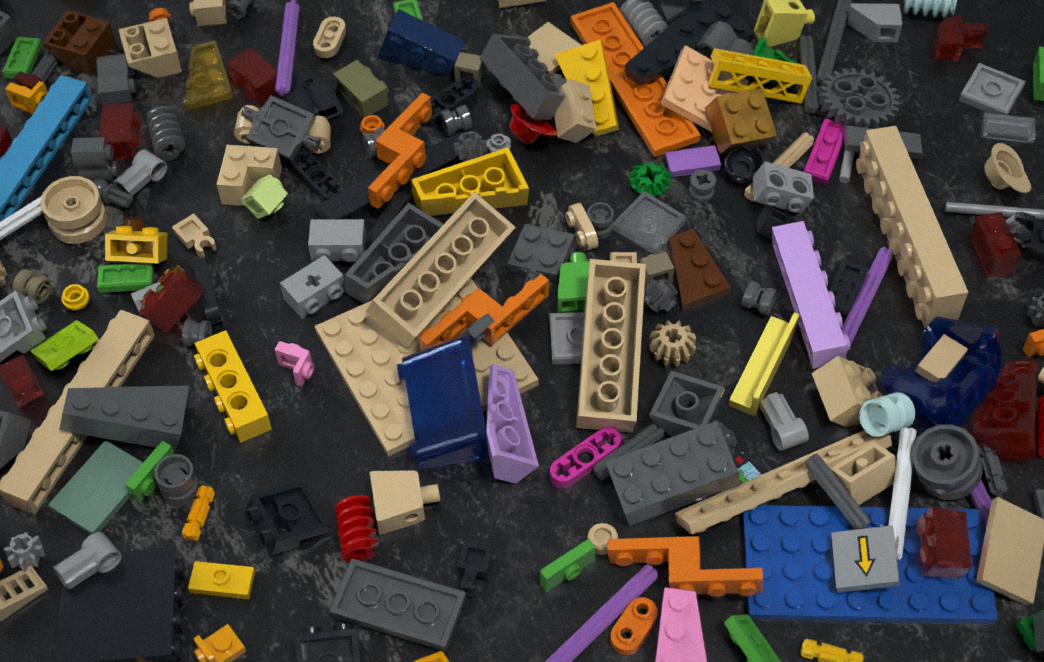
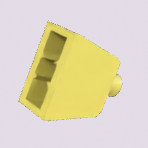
(782, 21)

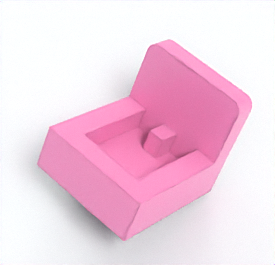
(297, 359)

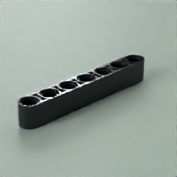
(355, 201)

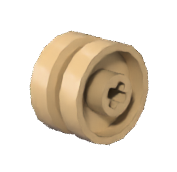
(74, 209)

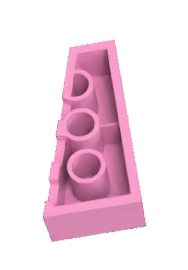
(680, 628)

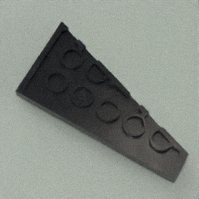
(663, 52)

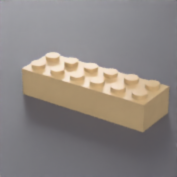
(440, 270)
(611, 346)

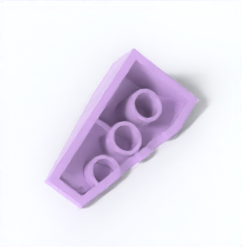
(507, 428)

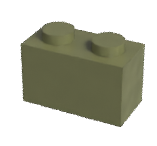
(361, 88)

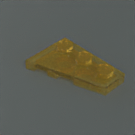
(206, 78)

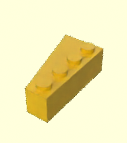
(491, 176)

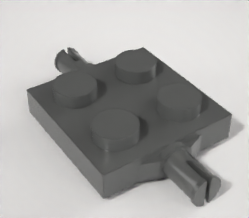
(281, 127)
(541, 251)

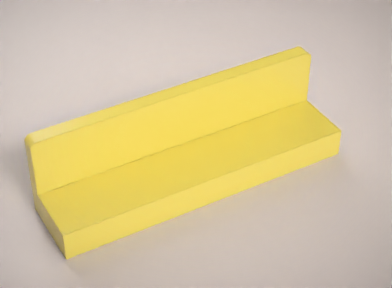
(763, 364)

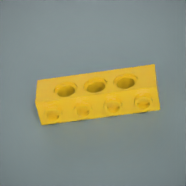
(219, 351)

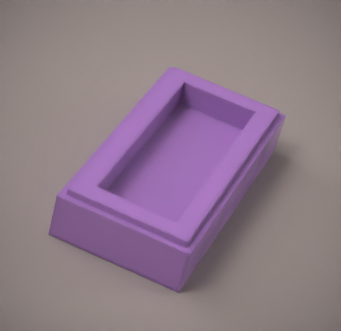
(690, 160)

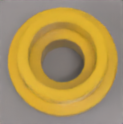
(71, 293)

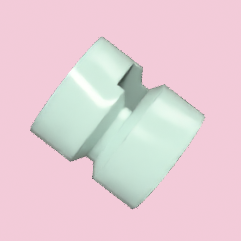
(887, 414)

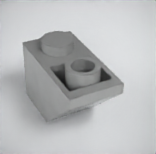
(876, 21)

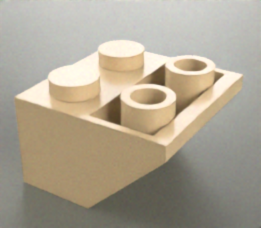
(151, 48)
(845, 389)

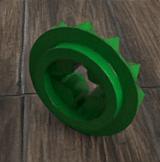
(642, 183)

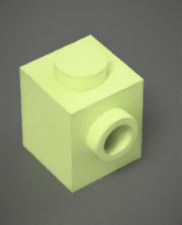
(264, 196)

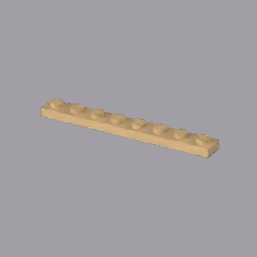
(770, 485)

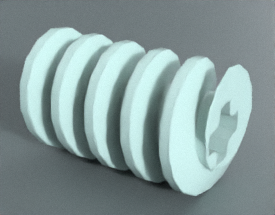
(935, 5)

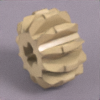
(672, 343)

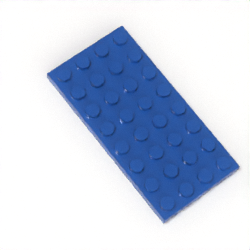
(800, 580)

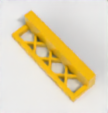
(761, 67)

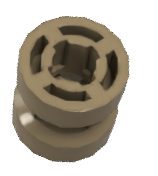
(29, 284)

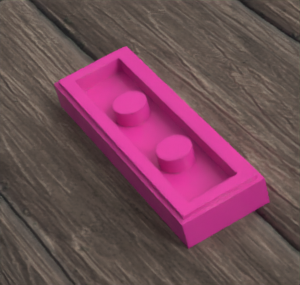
(825, 151)

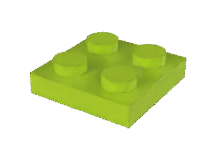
(65, 344)

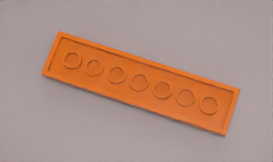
(658, 125)

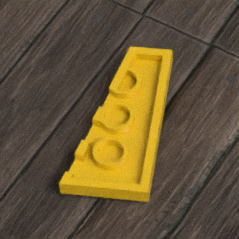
(589, 66)

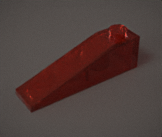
(1010, 413)

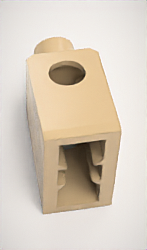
(400, 499)

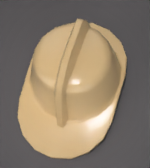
(1006, 169)

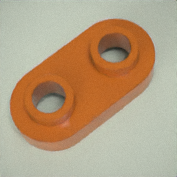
(635, 624)

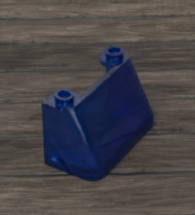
(953, 397)
(444, 404)

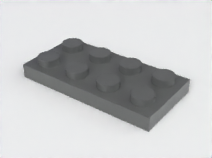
(398, 604)

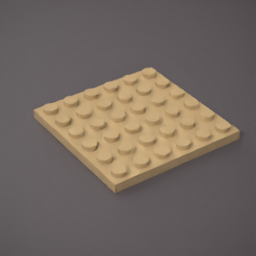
(369, 359)

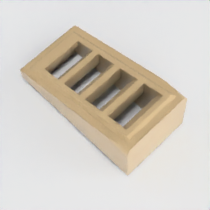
(17, 601)

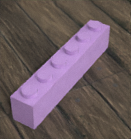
(809, 293)

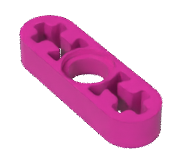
(581, 469)

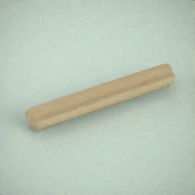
(788, 157)

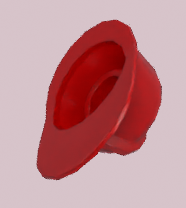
(526, 128)

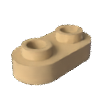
(329, 37)
(585, 232)

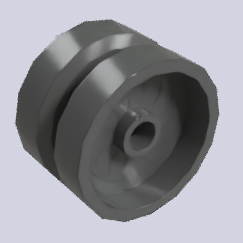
(947, 462)

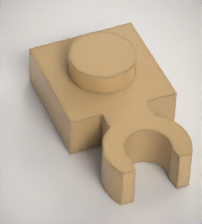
(194, 232)

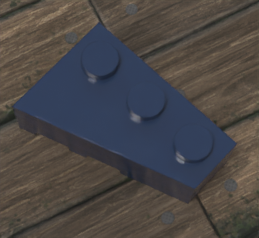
(420, 45)

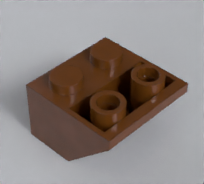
(79, 41)

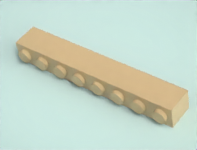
(50, 449)

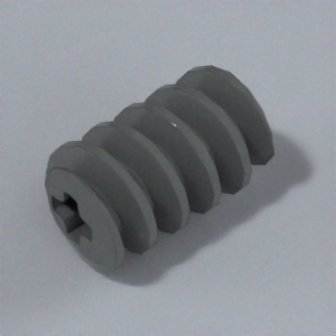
(165, 132)

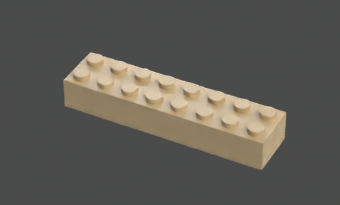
(910, 226)

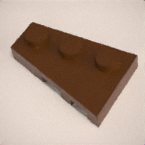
(695, 271)

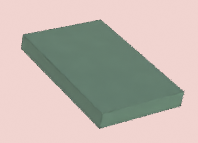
(96, 489)

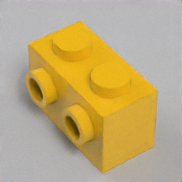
(136, 246)

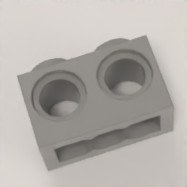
(783, 187)

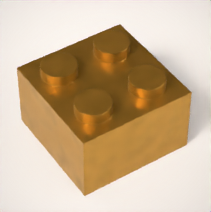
(740, 120)

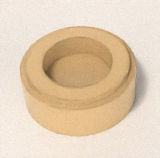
(600, 534)

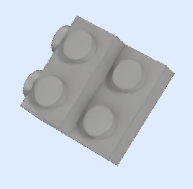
(19, 324)

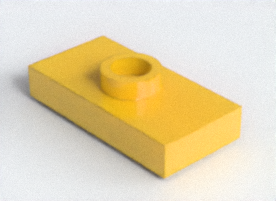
(221, 580)

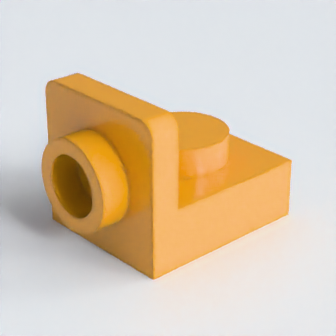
(24, 98)
(219, 647)

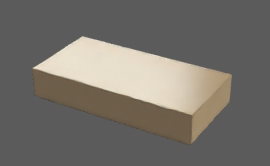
(941, 359)

